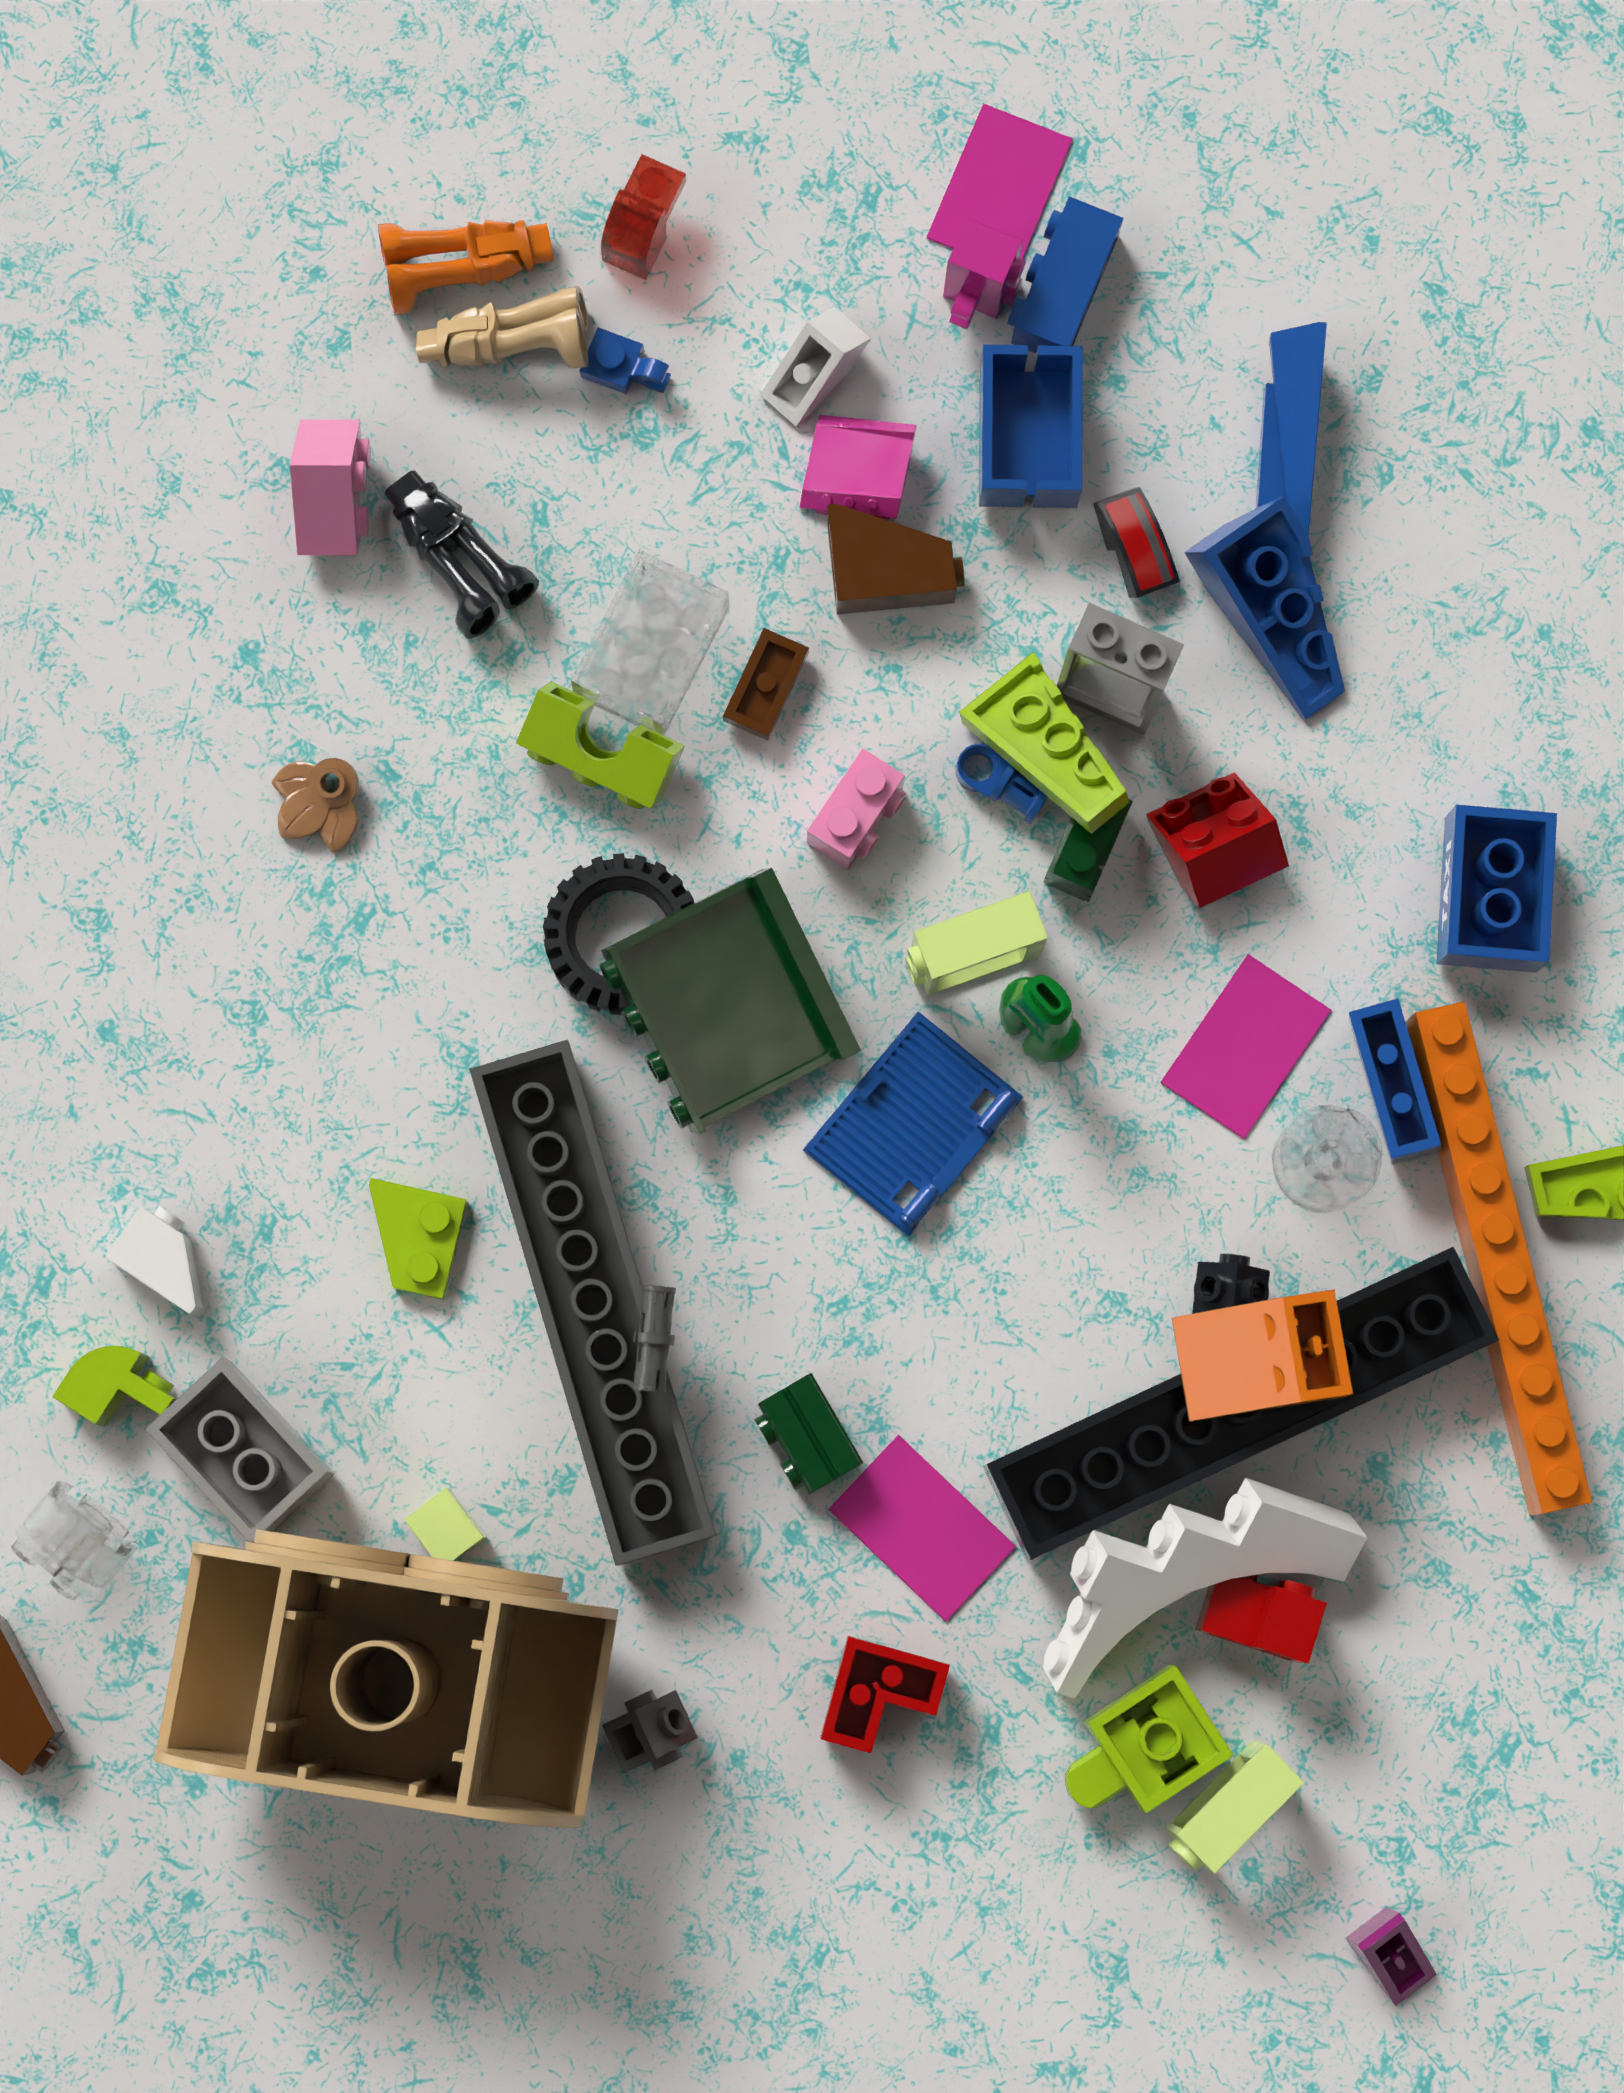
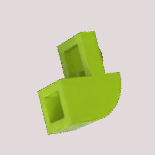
(103, 1379)

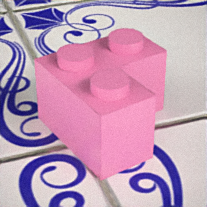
(326, 483)

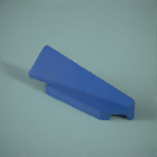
(1291, 418)

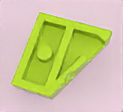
(418, 1235)

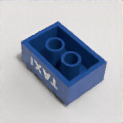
(1496, 888)

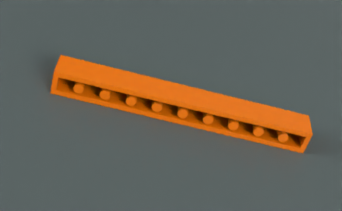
(1498, 1261)

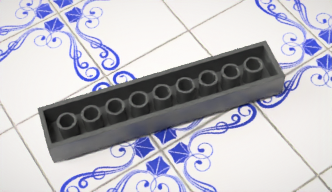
(590, 1301)

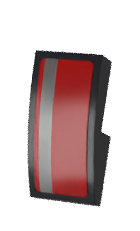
(1138, 540)

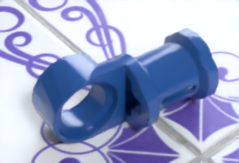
(1003, 784)

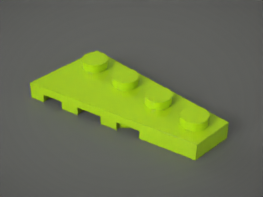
(1046, 742)
(1579, 1185)

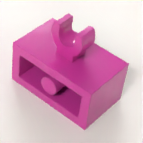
(982, 272)

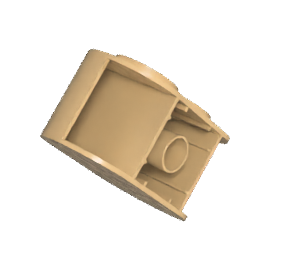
(388, 1679)

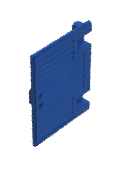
(912, 1123)

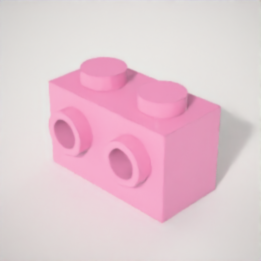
(855, 810)

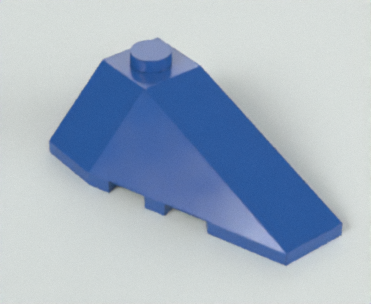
(1268, 591)

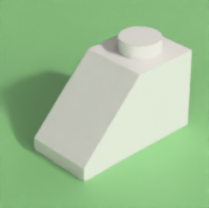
(815, 364)
(160, 1258)

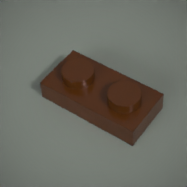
(765, 684)

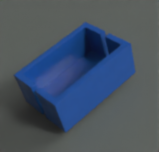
(1030, 426)

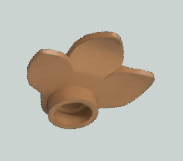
(314, 808)

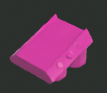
(858, 465)

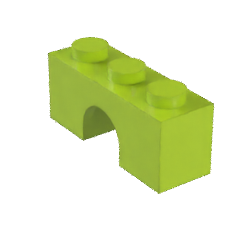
(560, 734)

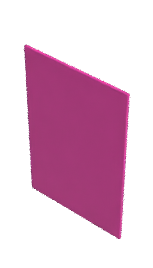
(1001, 178)
(1245, 1046)
(922, 1528)

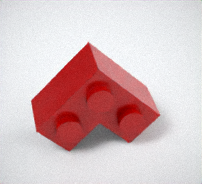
(1263, 1617)
(868, 1679)

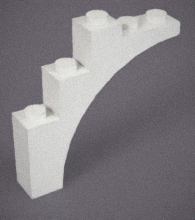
(1187, 1552)

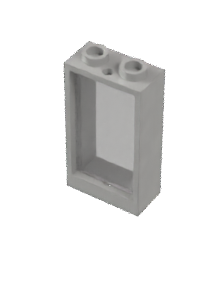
(1117, 666)

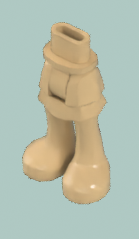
(493, 334)

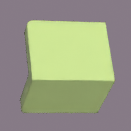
(445, 1526)

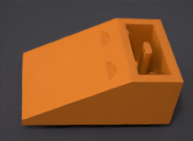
(1262, 1355)

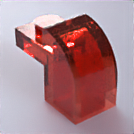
(639, 217)

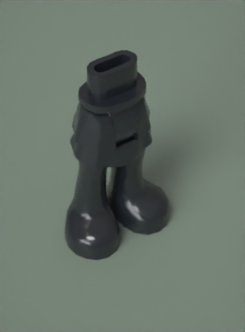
(436, 530)

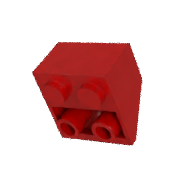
(1218, 839)

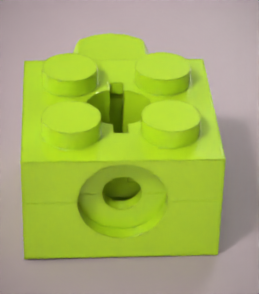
(1148, 1744)

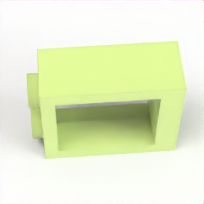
(976, 944)
(1232, 1807)

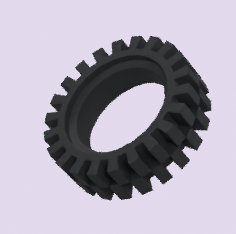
(574, 898)

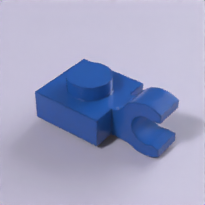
(619, 361)

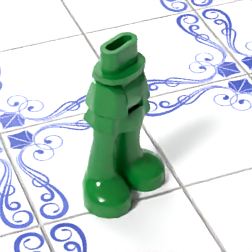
(1048, 1014)

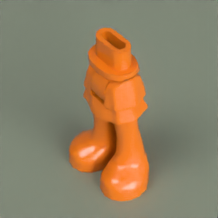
(492, 251)

